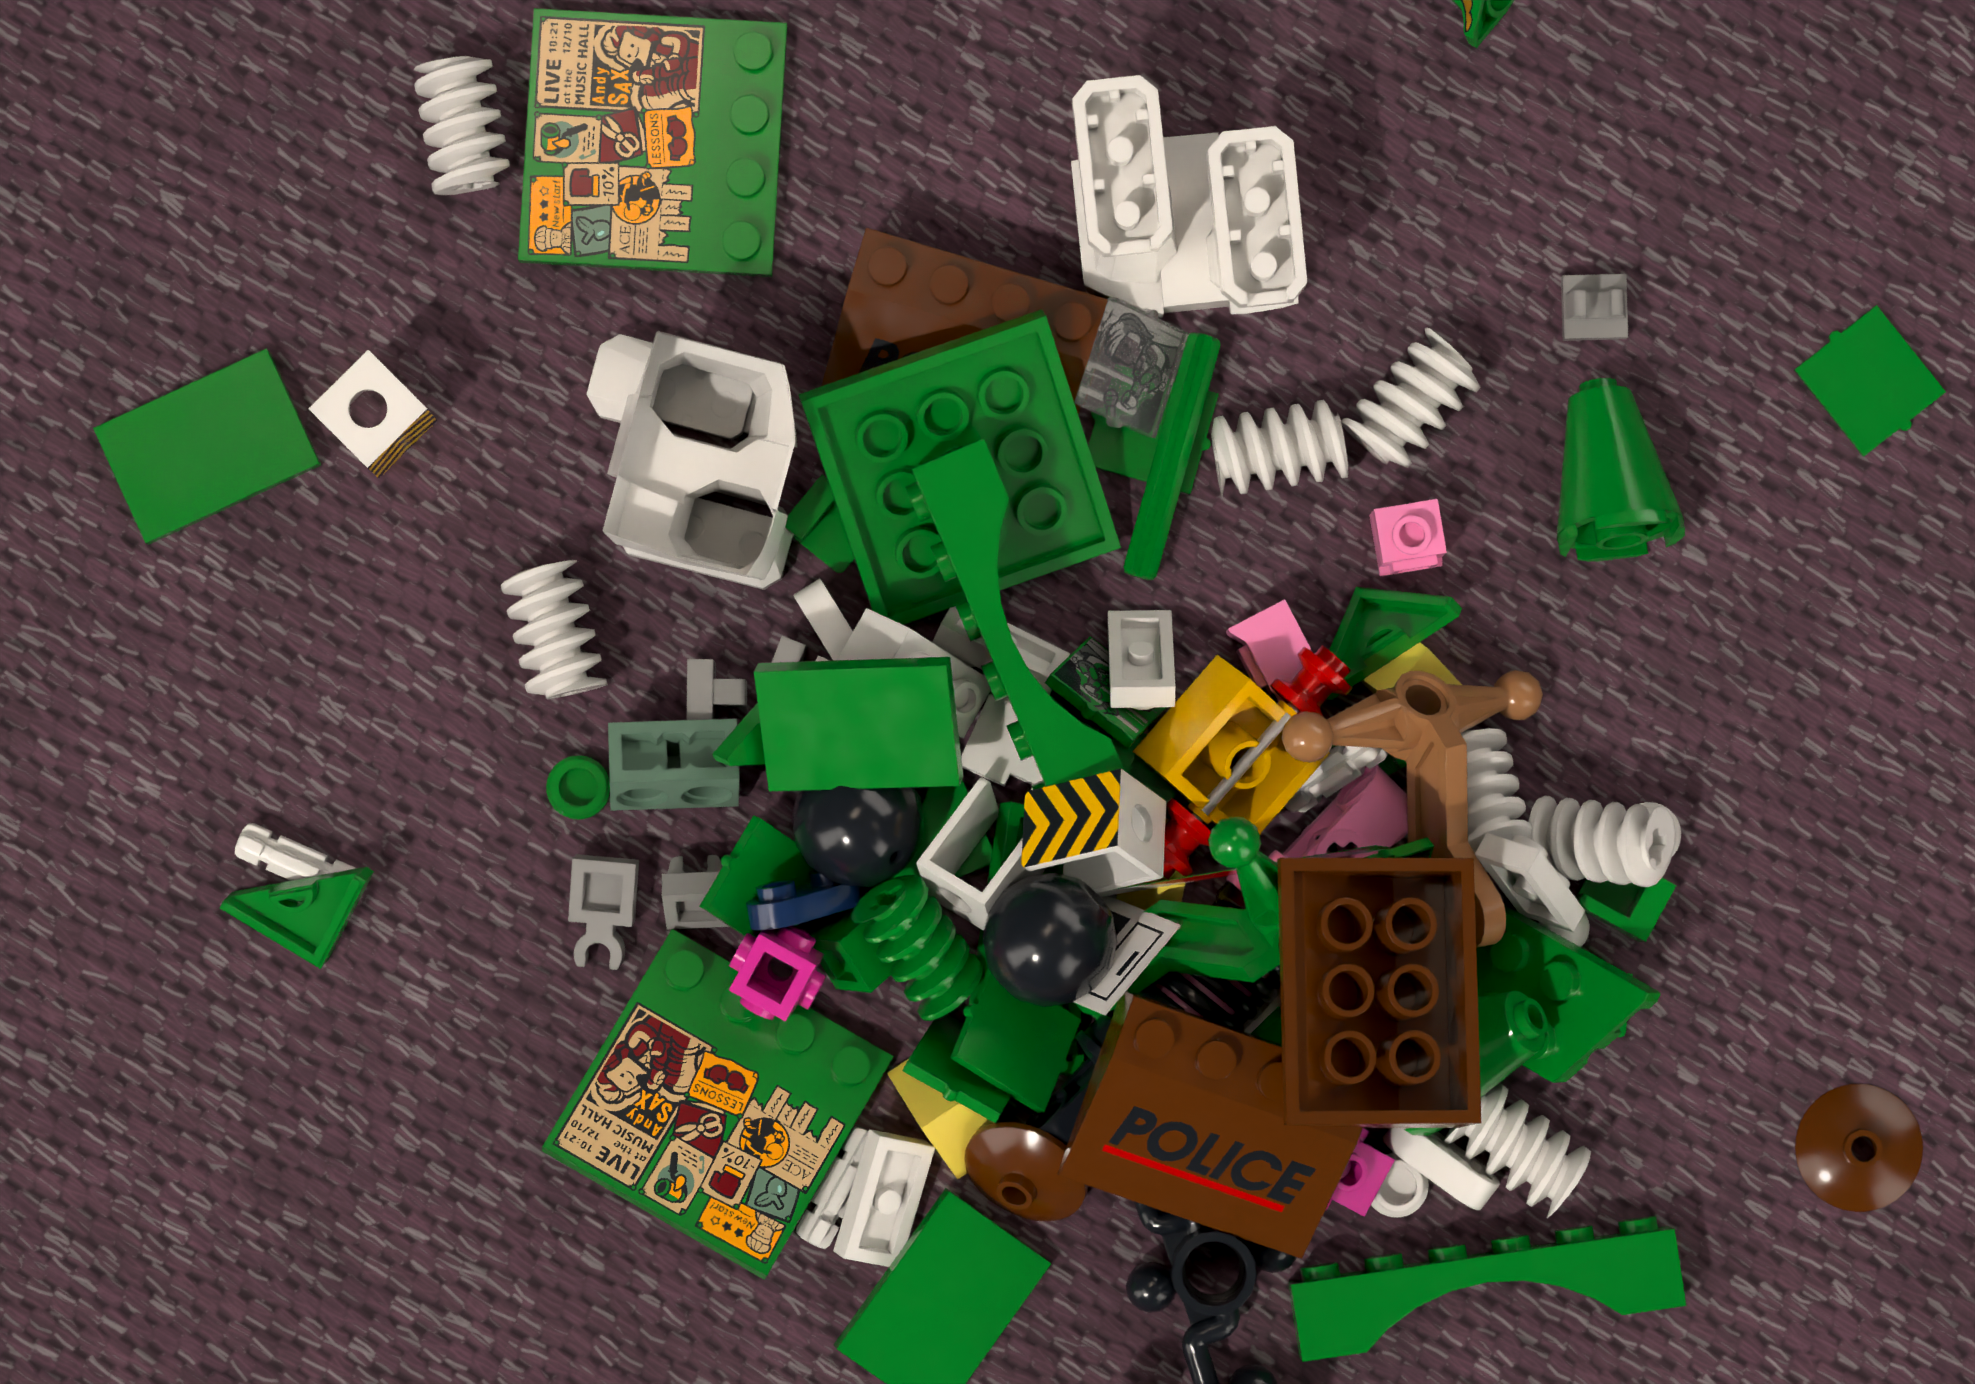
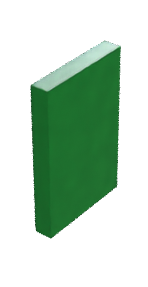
(207, 446)
(859, 724)
(943, 1298)

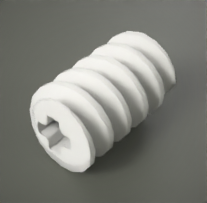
(459, 124)
(1413, 401)
(1278, 446)
(552, 631)
(1489, 789)
(1604, 842)
(1523, 1149)

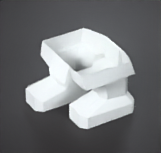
(1186, 214)
(663, 474)

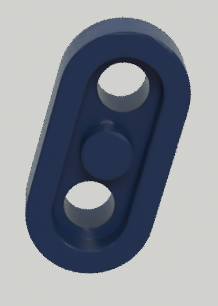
(785, 905)

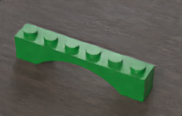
(968, 510)
(1354, 1309)

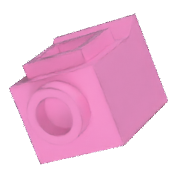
(1408, 537)
(1270, 645)

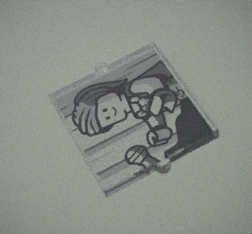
(1131, 368)

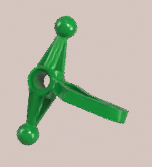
(1223, 939)

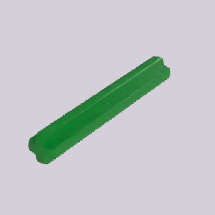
(1172, 456)

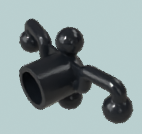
(1211, 1316)

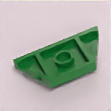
(1578, 992)

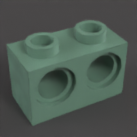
(670, 765)

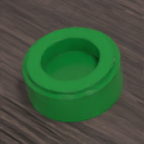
(578, 787)

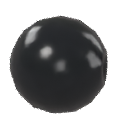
(858, 833)
(1049, 939)

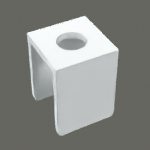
(954, 845)

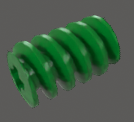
(921, 942)

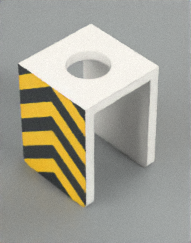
(385, 443)
(1100, 827)

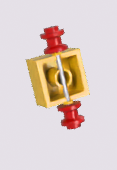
(1228, 750)

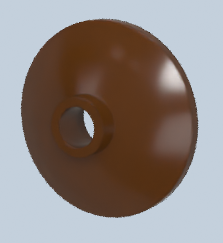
(1826, 1141)
(1019, 1170)

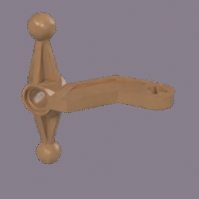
(1423, 726)

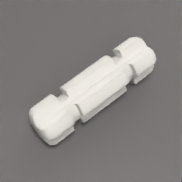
(1334, 773)
(283, 855)
(833, 1193)

